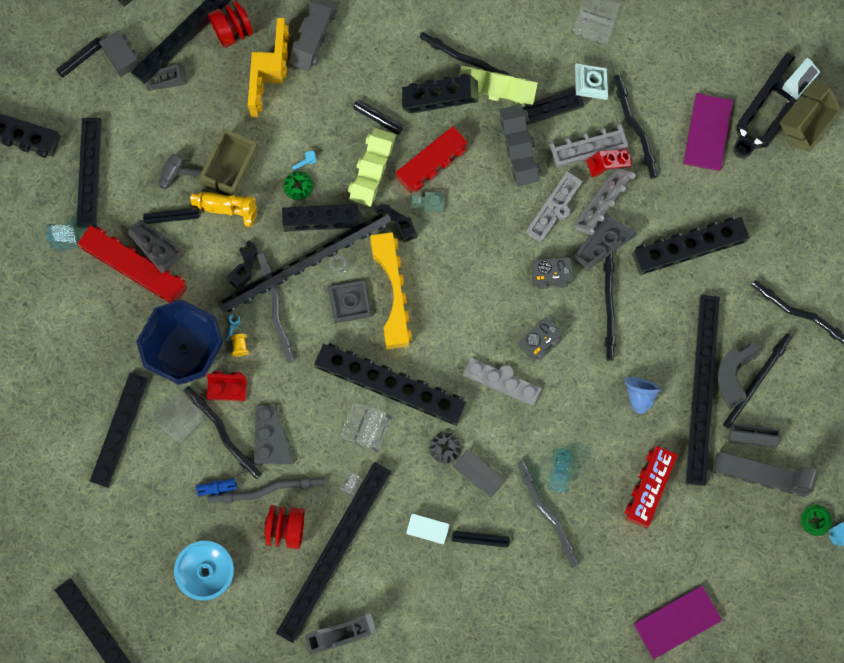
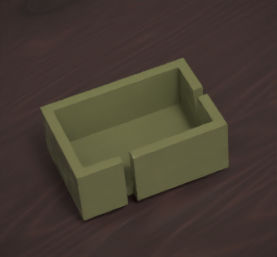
(810, 116)
(230, 166)

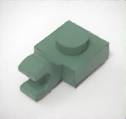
(432, 202)

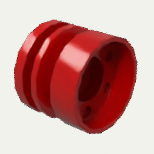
(230, 24)
(284, 527)

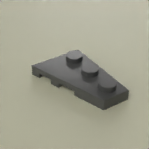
(607, 238)
(156, 246)
(269, 438)

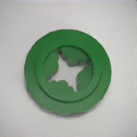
(296, 193)
(820, 512)

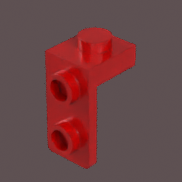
(607, 160)

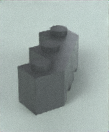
(312, 34)
(519, 145)

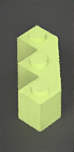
(502, 86)
(371, 167)

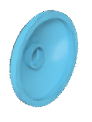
(198, 557)

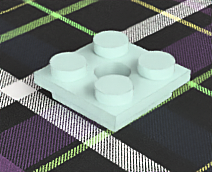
(585, 87)

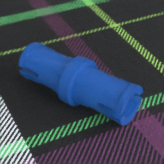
(216, 487)

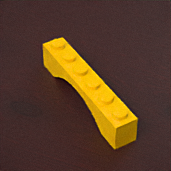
(384, 253)

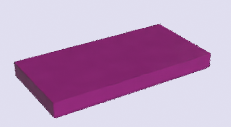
(707, 132)
(677, 622)

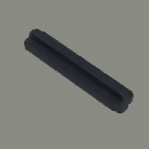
(79, 57)
(378, 117)
(172, 215)
(480, 539)

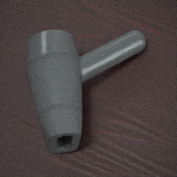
(173, 168)

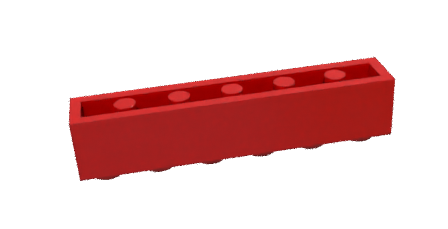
(131, 265)

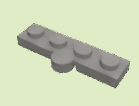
(554, 208)
(502, 381)

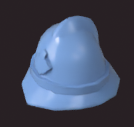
(641, 393)

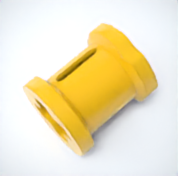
(239, 345)

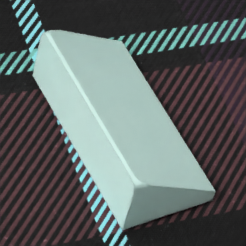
(427, 529)

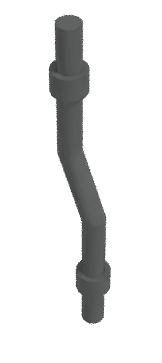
(284, 342)
(528, 480)
(228, 497)

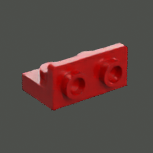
(226, 387)

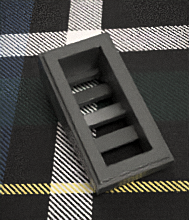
(180, 80)

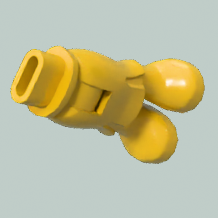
(227, 205)

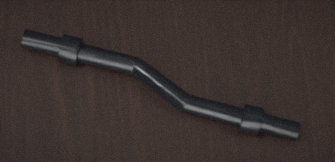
(437, 44)
(622, 94)
(768, 294)
(610, 340)
(244, 461)

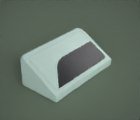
(801, 78)

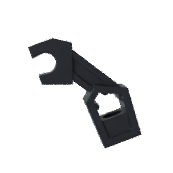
(408, 233)
(248, 257)

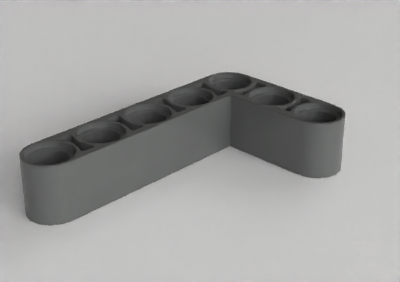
(799, 482)

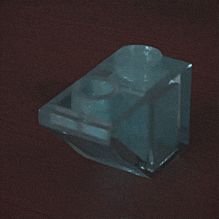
(61, 237)
(560, 470)

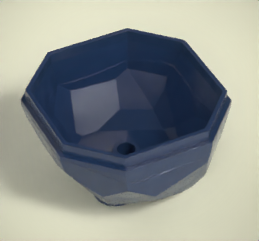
(170, 329)

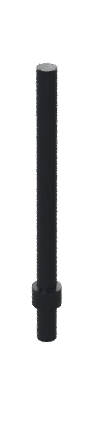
(778, 350)

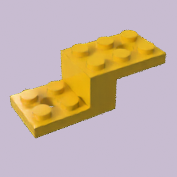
(268, 68)

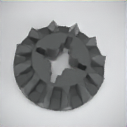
(448, 456)

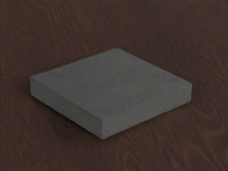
(350, 301)

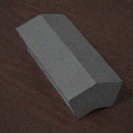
(754, 435)
(479, 473)

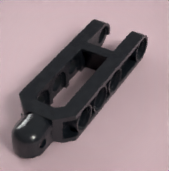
(746, 144)

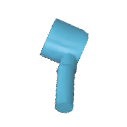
(310, 158)
(232, 327)

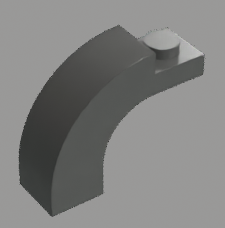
(729, 367)
(340, 634)

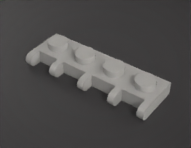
(586, 148)
(602, 200)

